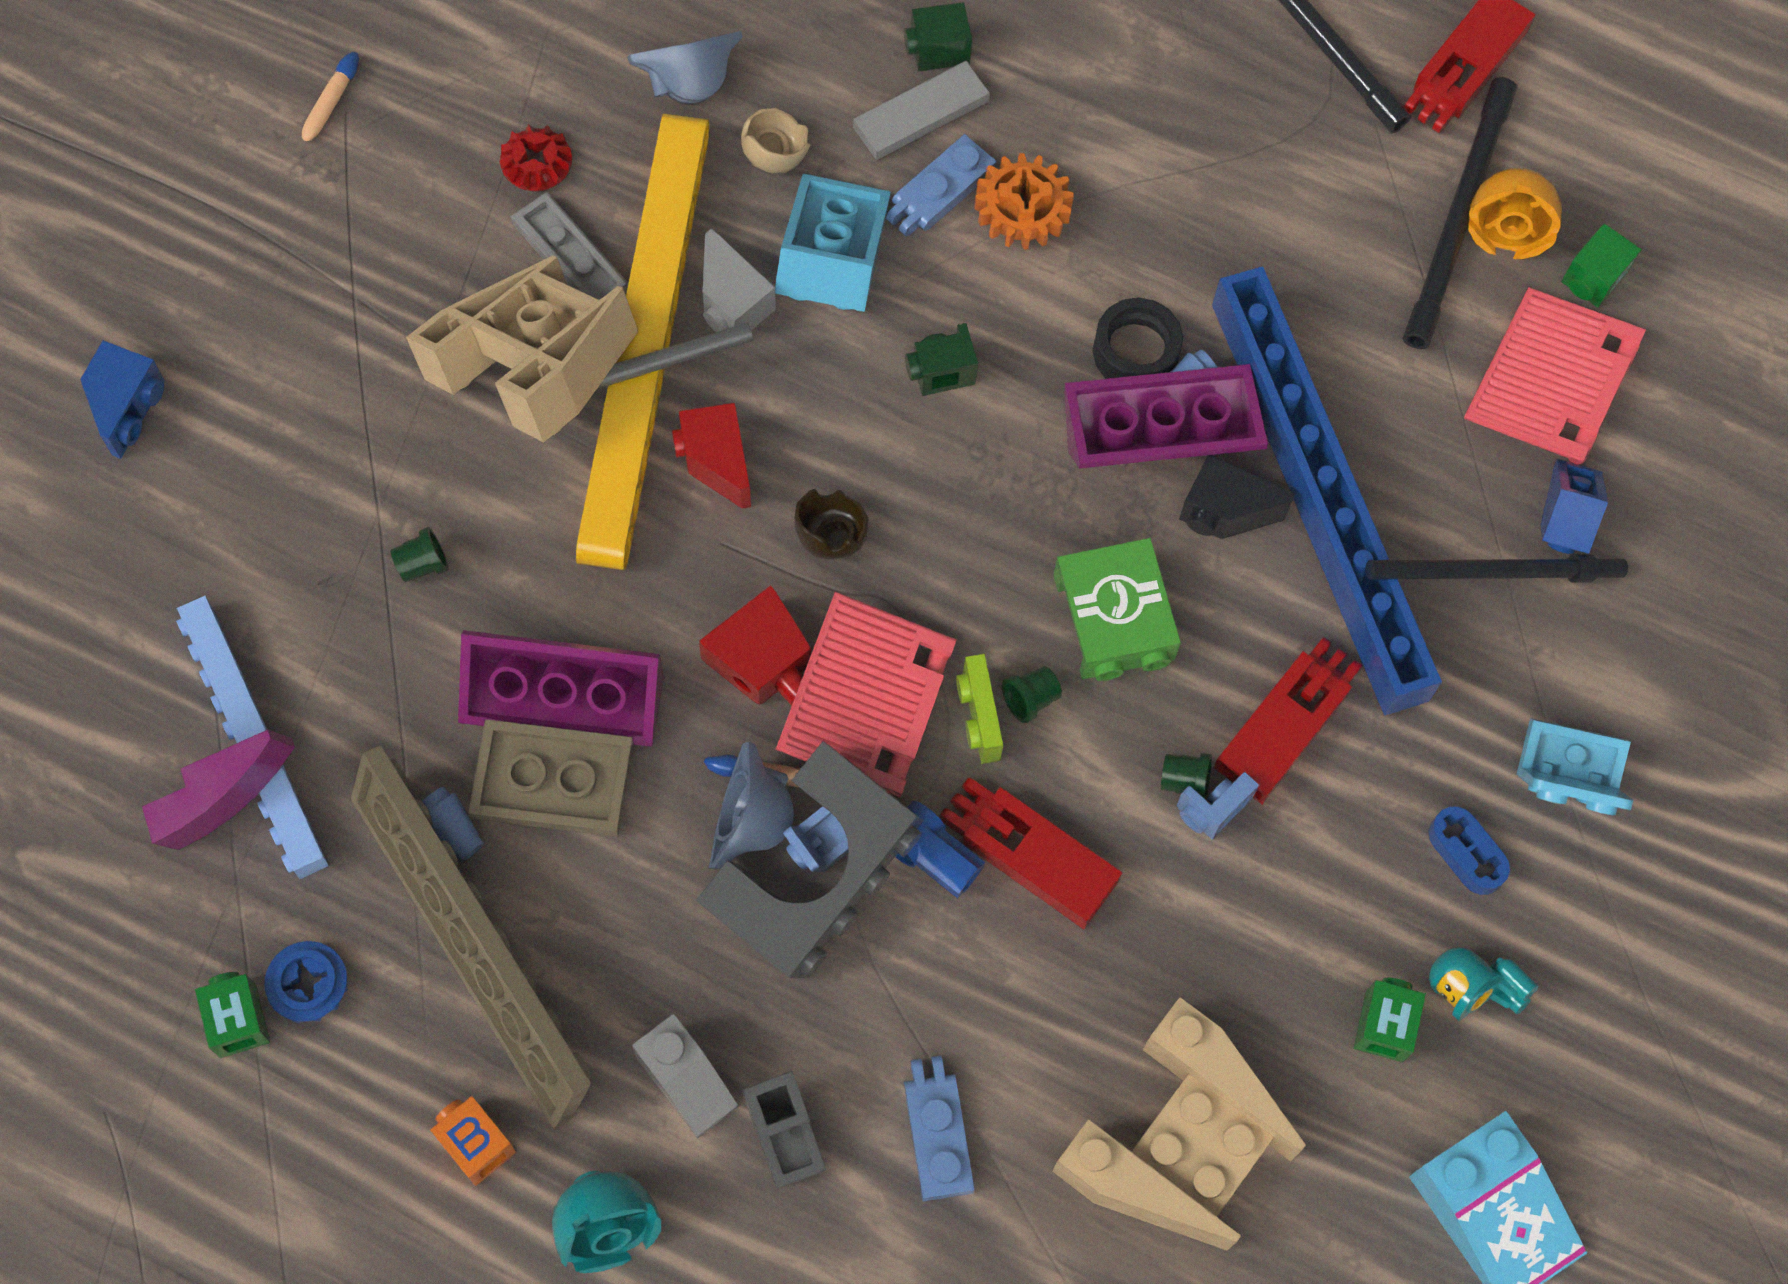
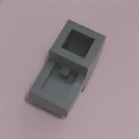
(783, 1129)

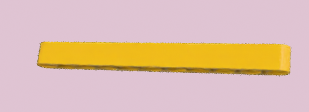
(653, 298)

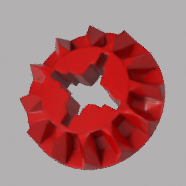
(535, 174)

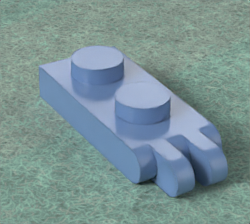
(940, 186)
(938, 1133)

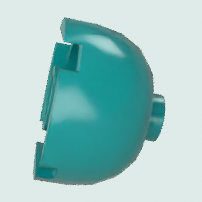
(602, 1220)

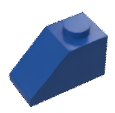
(1573, 507)

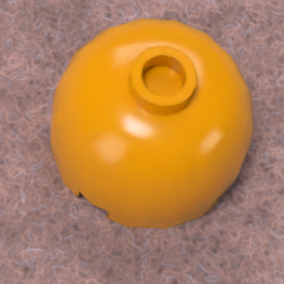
(1516, 213)

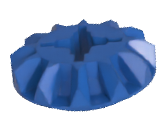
(285, 973)

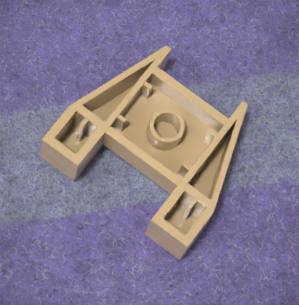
(539, 328)
(1195, 1146)

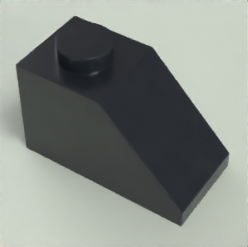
(1232, 501)

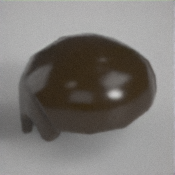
(830, 524)

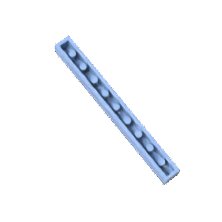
(244, 721)

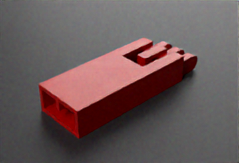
(1482, 40)
(1282, 727)
(1045, 860)

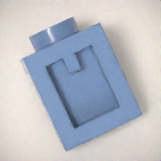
(1226, 803)

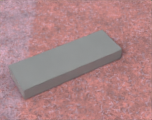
(921, 110)
(556, 234)

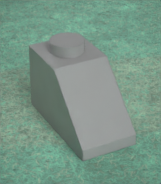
(733, 287)
(684, 1075)

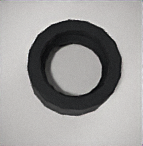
(1139, 312)

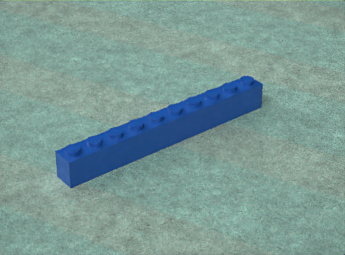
(1325, 493)

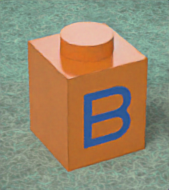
(472, 1139)

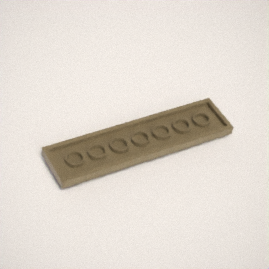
(469, 939)

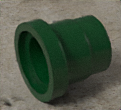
(419, 556)
(1031, 693)
(1187, 771)

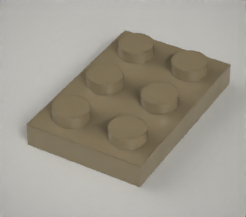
(551, 778)

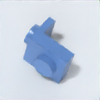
(817, 841)

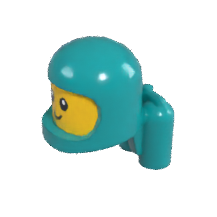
(1470, 982)

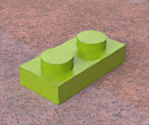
(984, 728)

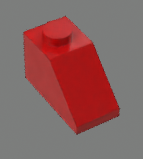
(714, 450)

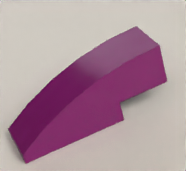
(216, 789)

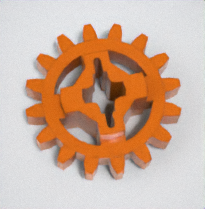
(1002, 206)

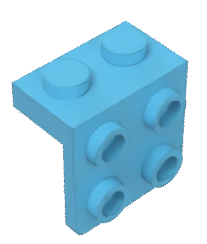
(1575, 764)

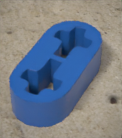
(1460, 858)

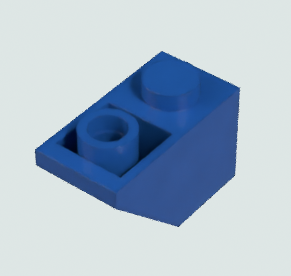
(120, 392)

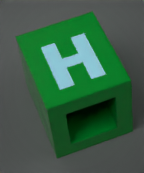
(1600, 265)
(232, 1014)
(1390, 1019)

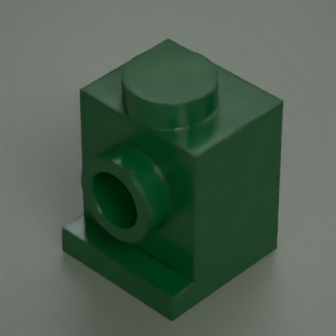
(943, 362)

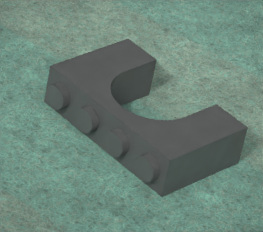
(876, 832)

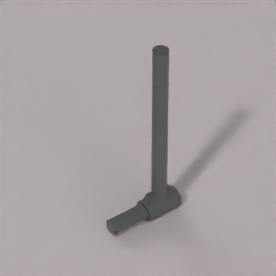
(678, 354)

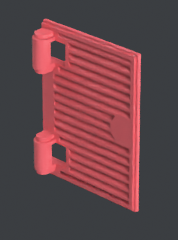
(1554, 374)
(866, 690)

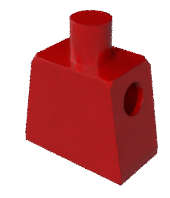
(759, 649)

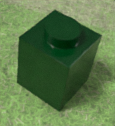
(939, 36)

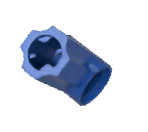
(942, 854)

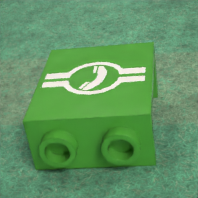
(1118, 609)

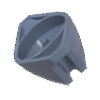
(690, 70)
(753, 809)

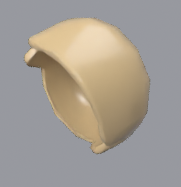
(774, 140)

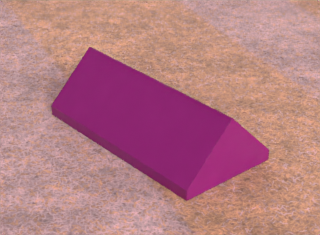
(1163, 416)
(559, 685)

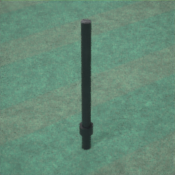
(1577, 568)

